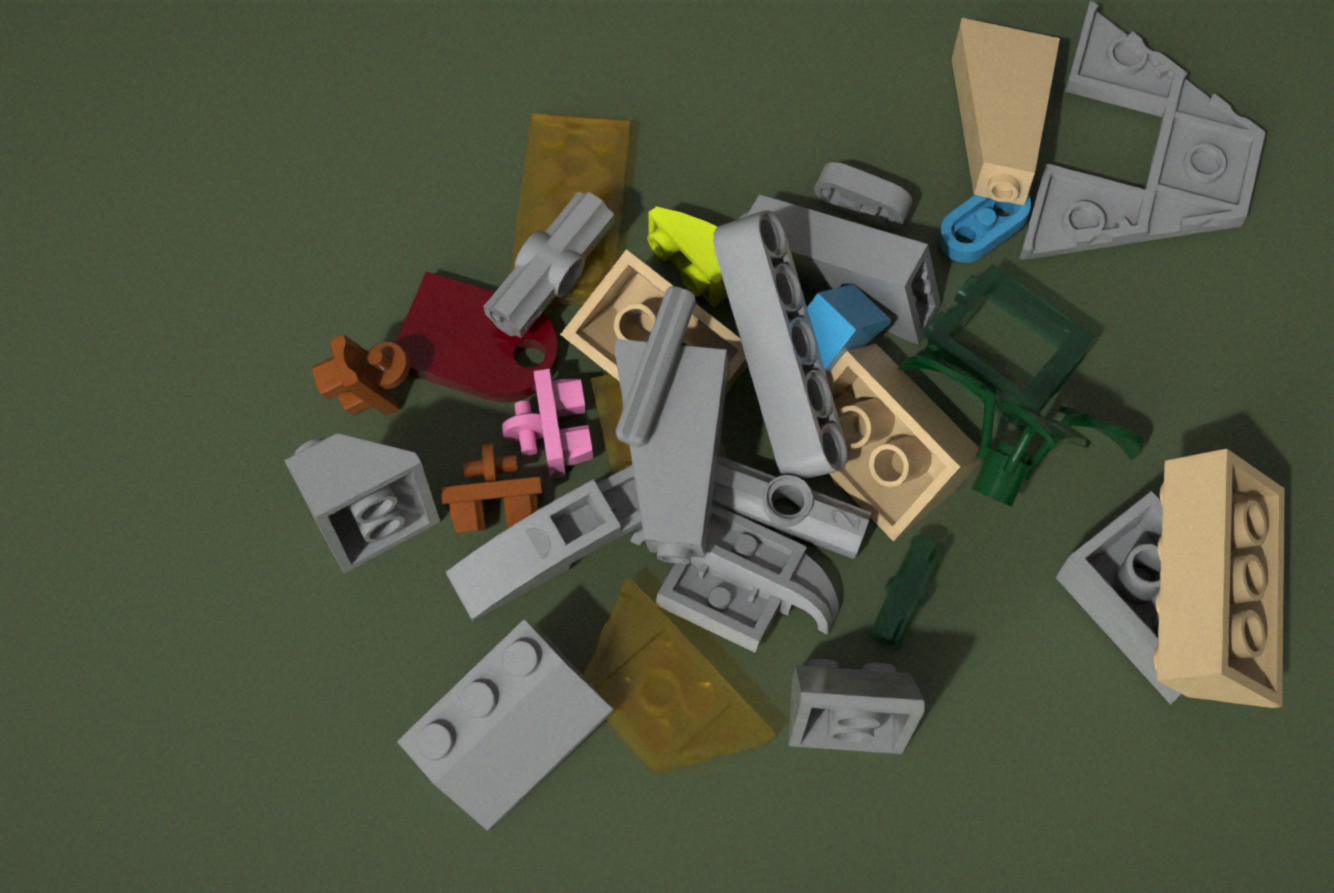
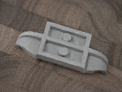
(746, 581)

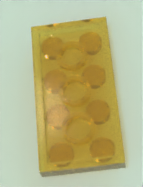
(567, 158)

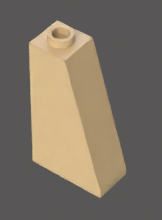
(1003, 102)

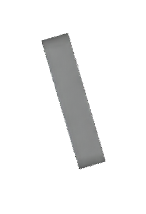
(780, 346)

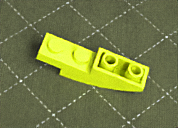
(690, 248)

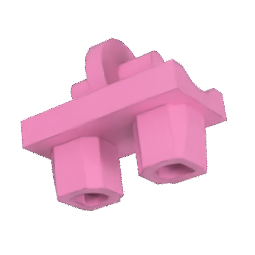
(555, 400)

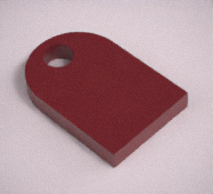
(462, 347)

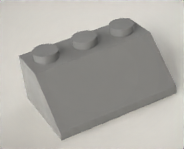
(362, 495)
(505, 725)

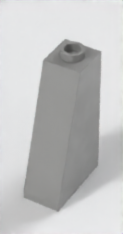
(884, 266)
(681, 453)

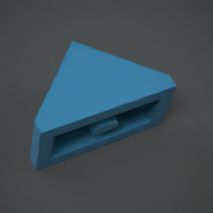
(844, 321)

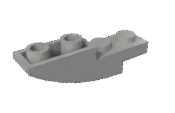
(546, 543)

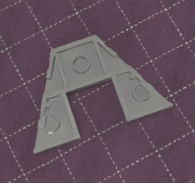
(1198, 167)

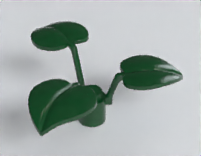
(1007, 465)

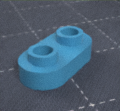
(981, 225)

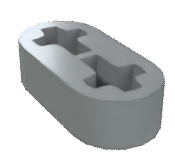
(863, 195)

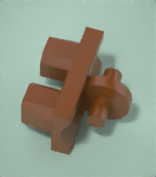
(362, 376)
(467, 500)

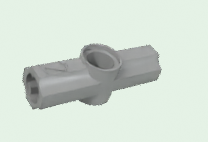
(549, 264)
(820, 517)

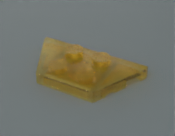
(665, 692)

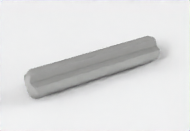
(655, 366)

